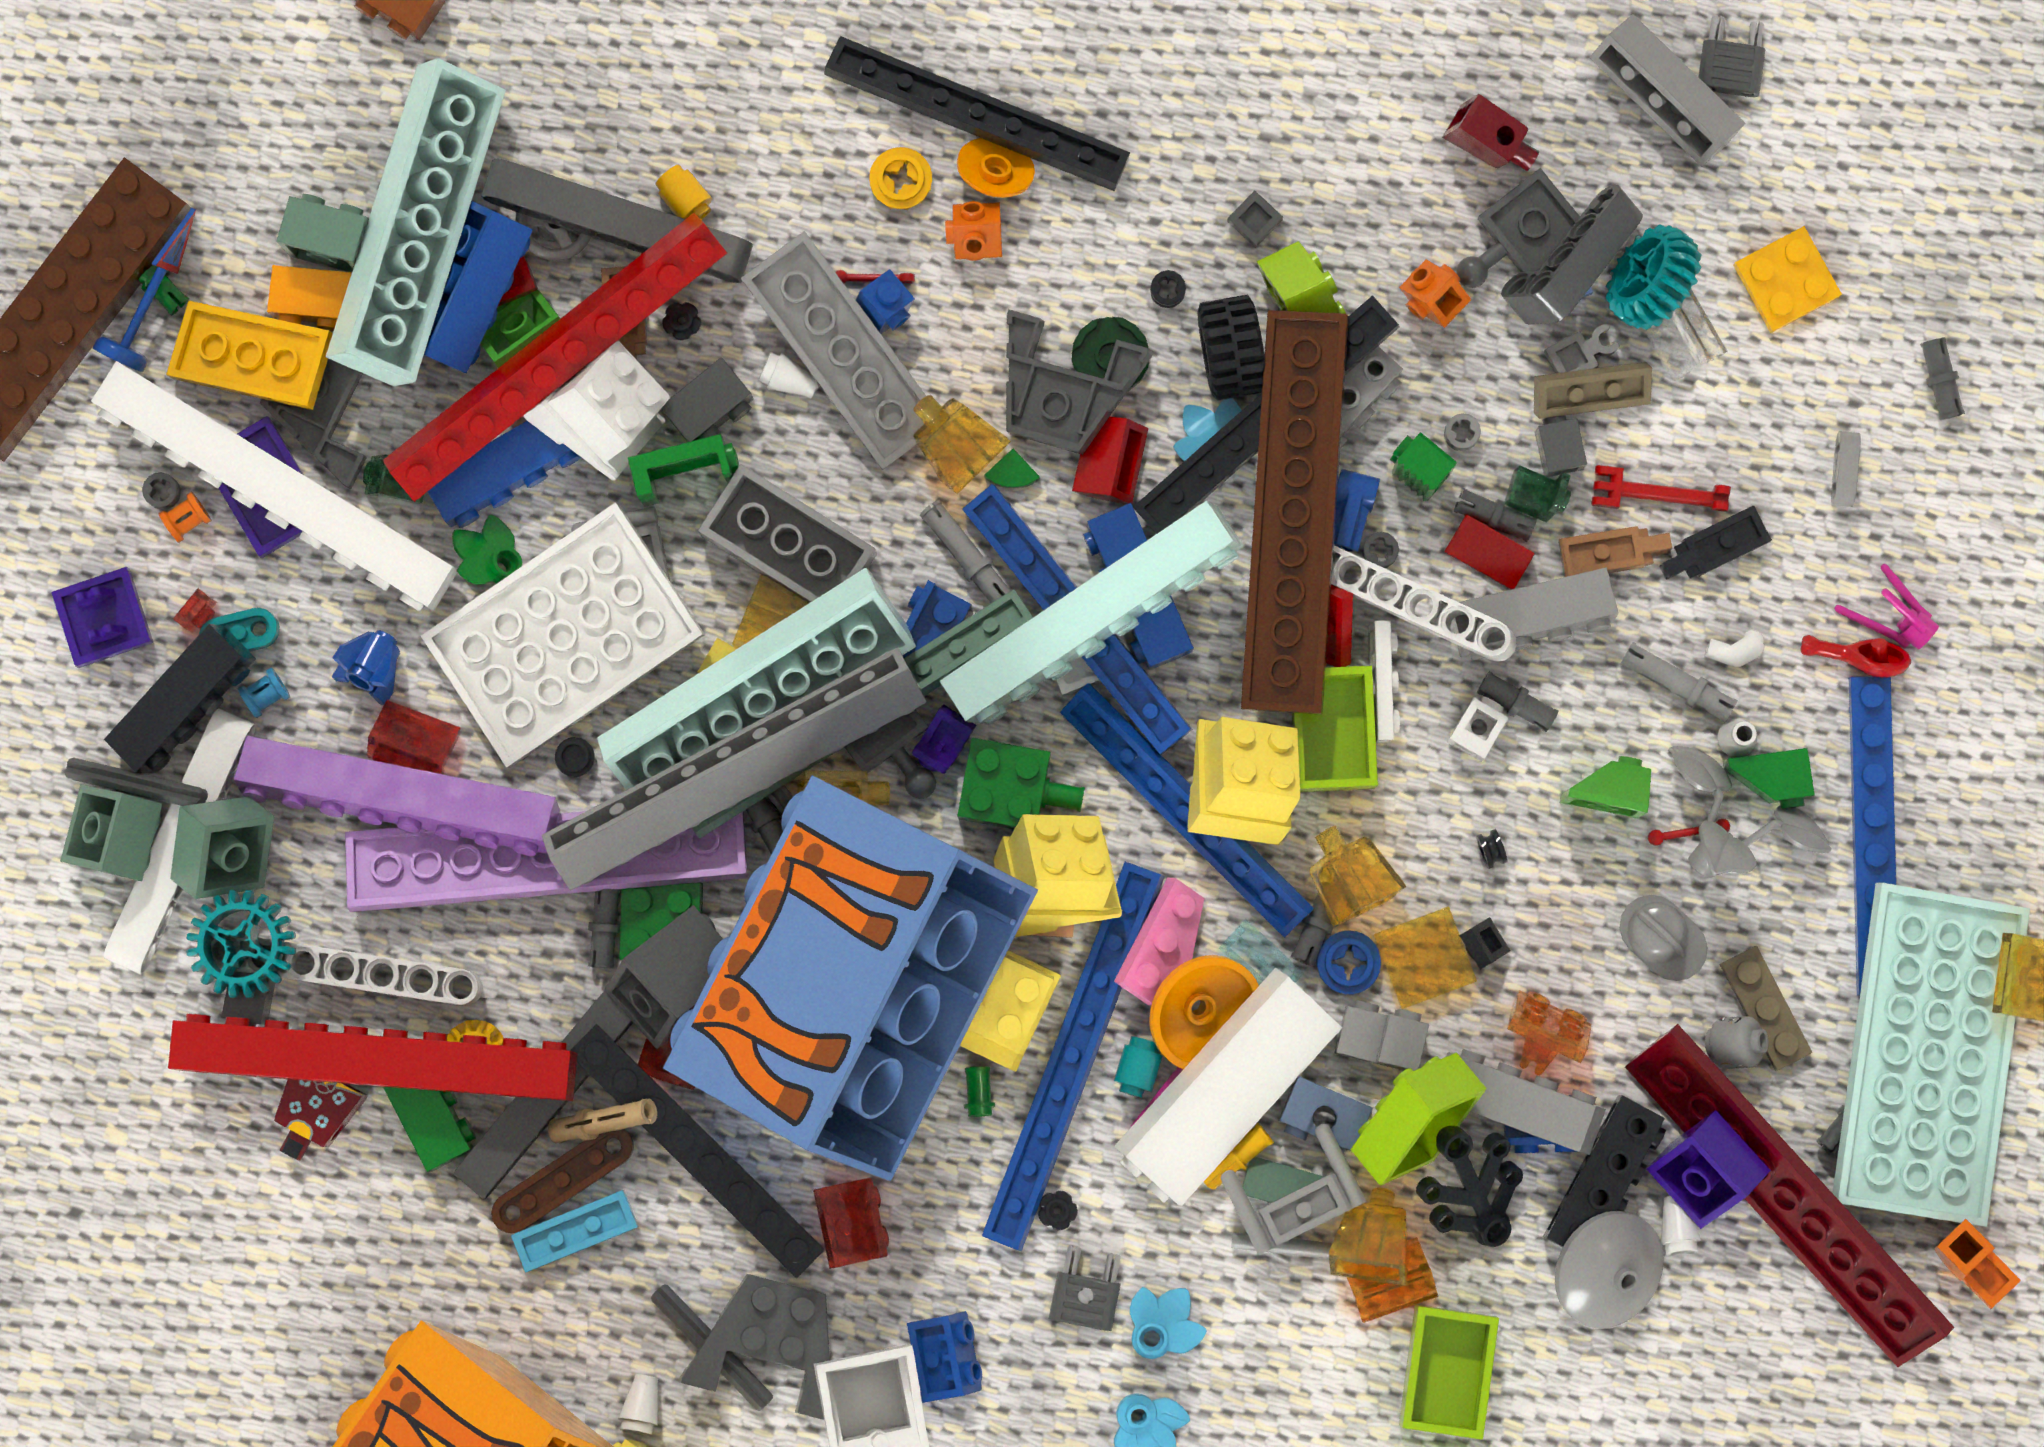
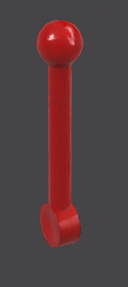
(903, 277)
(1656, 837)

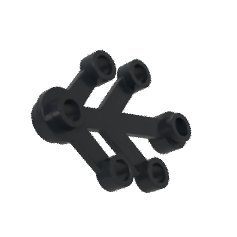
(1491, 1223)

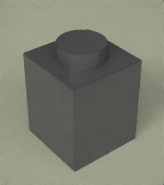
(1560, 446)
(255, 1008)

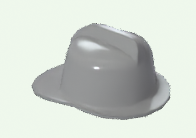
(1663, 937)

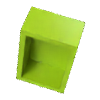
(1340, 745)
(1409, 1118)
(1448, 1372)

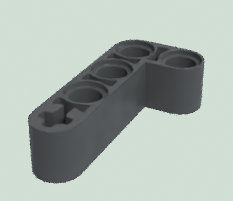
(1576, 262)

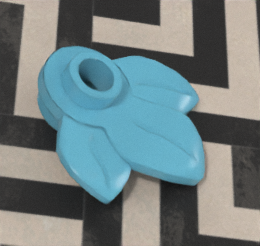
(1202, 424)
(1168, 1318)
(1154, 1428)

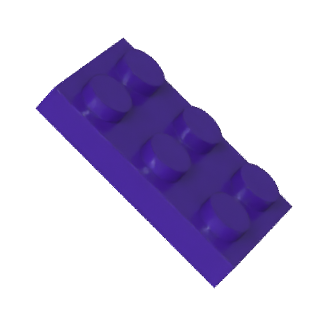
(261, 532)

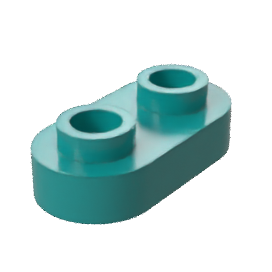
(242, 625)

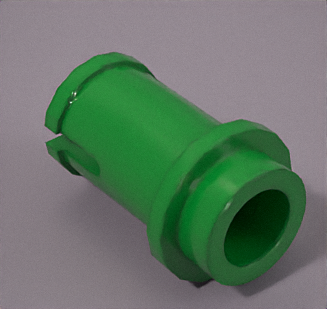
(167, 294)
(978, 1092)

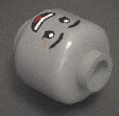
(1736, 1042)

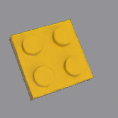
(1787, 279)

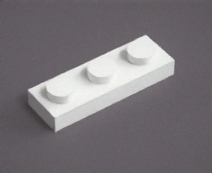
(1382, 645)

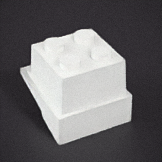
(604, 411)
(872, 1399)

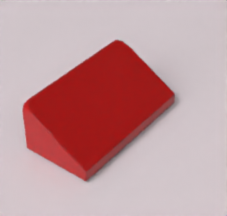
(1489, 552)

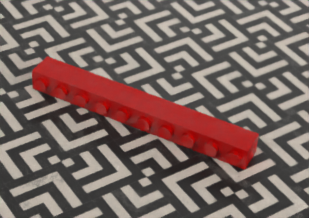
(554, 357)
(373, 1060)

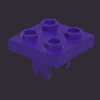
(102, 617)

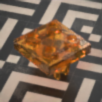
(1547, 1030)

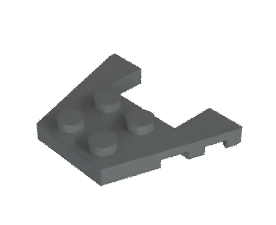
(1060, 403)
(317, 426)
(769, 1324)

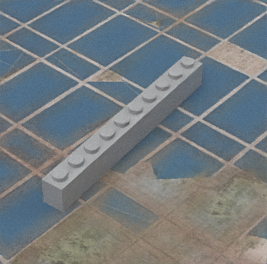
(733, 769)

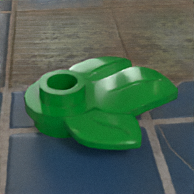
(485, 550)

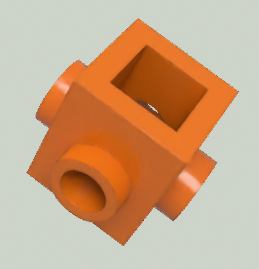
(975, 230)
(1435, 293)

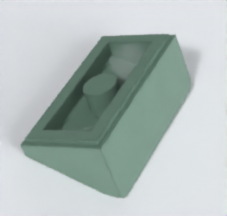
(1272, 1180)

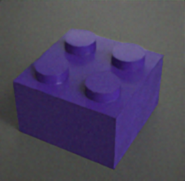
(1708, 1169)

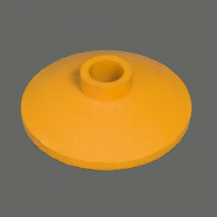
(994, 169)

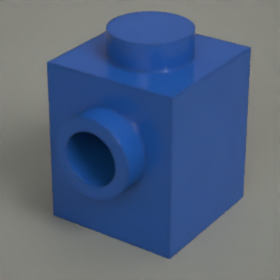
(886, 302)

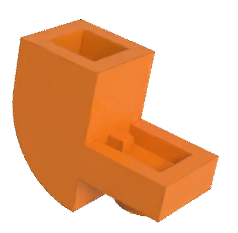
(1975, 1263)

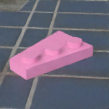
(1163, 941)

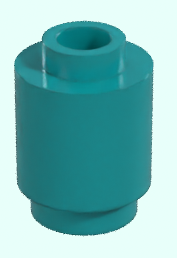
(1138, 1067)

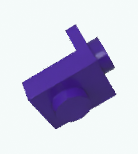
(943, 740)

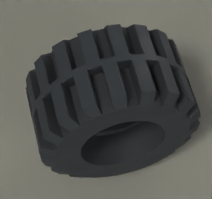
(1231, 347)

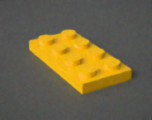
(250, 355)

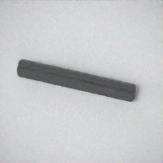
(134, 783)
(696, 1332)

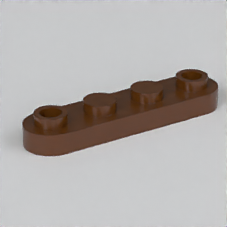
(561, 1180)

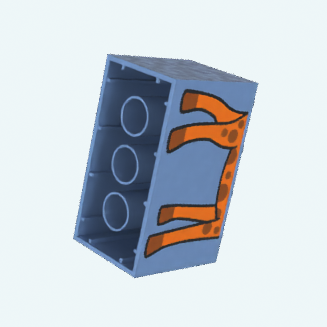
(848, 979)

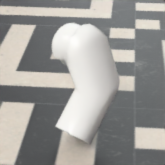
(1739, 653)

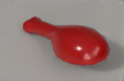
(1870, 656)

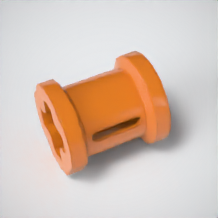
(171, 518)

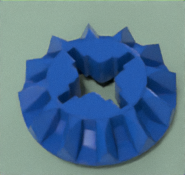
(1362, 976)

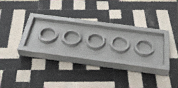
(839, 347)

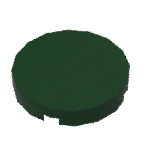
(1087, 348)

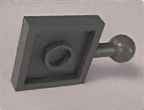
(1525, 226)
(890, 742)

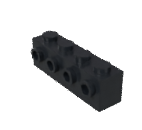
(180, 700)
(1609, 1168)

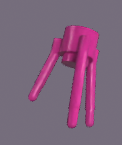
(1915, 624)

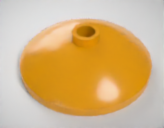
(1221, 988)

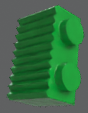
(1422, 465)

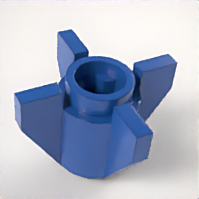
(369, 664)

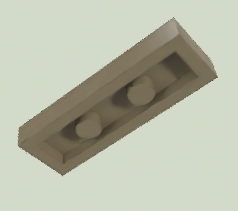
(1592, 390)
(1765, 1003)

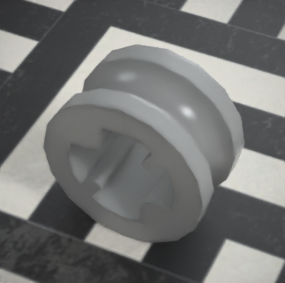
(1450, 436)

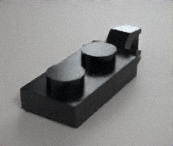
(1718, 545)

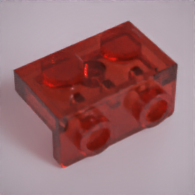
(851, 1222)

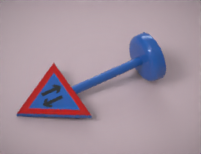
(167, 259)

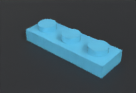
(574, 1231)

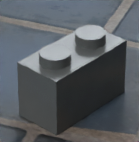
(708, 402)

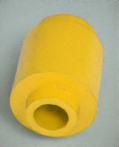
(683, 193)

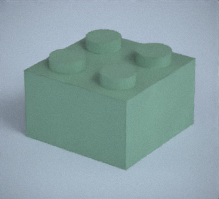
(322, 232)
(111, 832)
(222, 847)

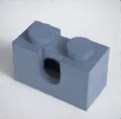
(1307, 1097)

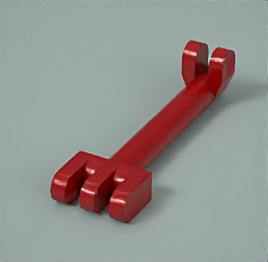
(1617, 488)

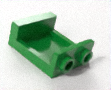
(679, 460)

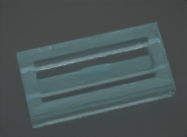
(1236, 938)

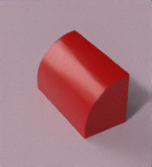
(1112, 462)

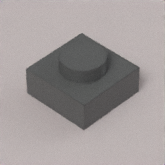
(1255, 219)

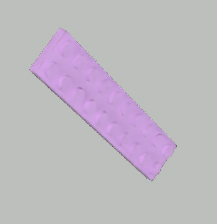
(421, 869)

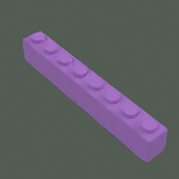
(395, 795)

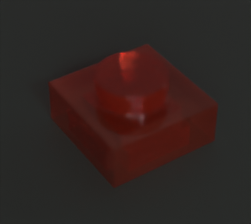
(196, 611)

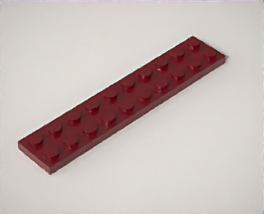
(1797, 1202)

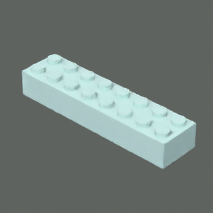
(415, 223)
(1093, 613)
(767, 673)

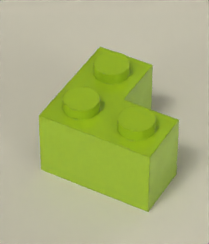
(1299, 281)

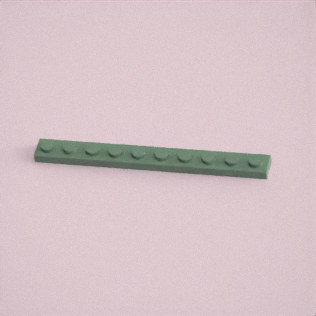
(928, 667)

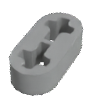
(1845, 468)

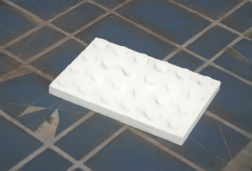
(562, 635)

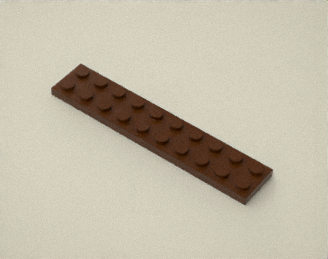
(1294, 512)

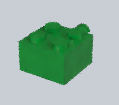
(1008, 782)

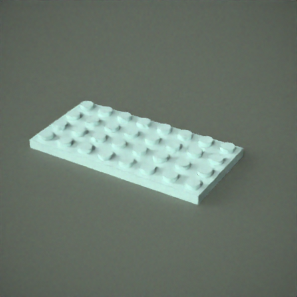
(1927, 1058)

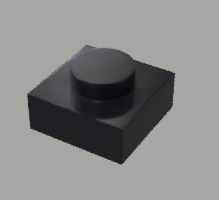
(1484, 943)

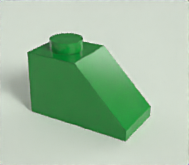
(1775, 776)

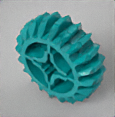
(1653, 277)
(233, 960)

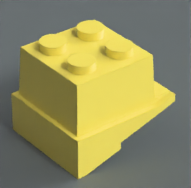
(1244, 780)
(1068, 866)
(1011, 1010)

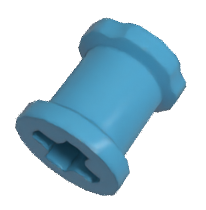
(263, 692)

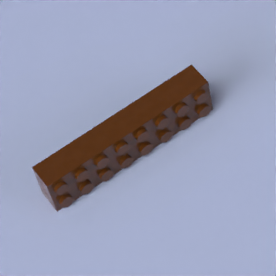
(80, 293)

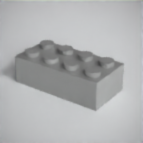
(783, 537)

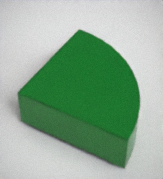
(1012, 472)

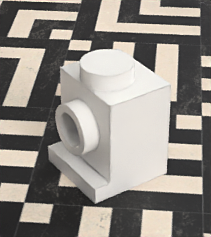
(1471, 743)

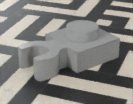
(1576, 353)

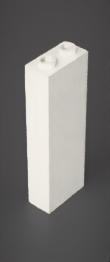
(1226, 1088)

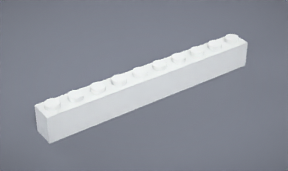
(275, 486)

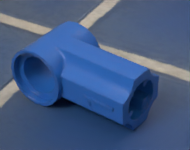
(1354, 501)

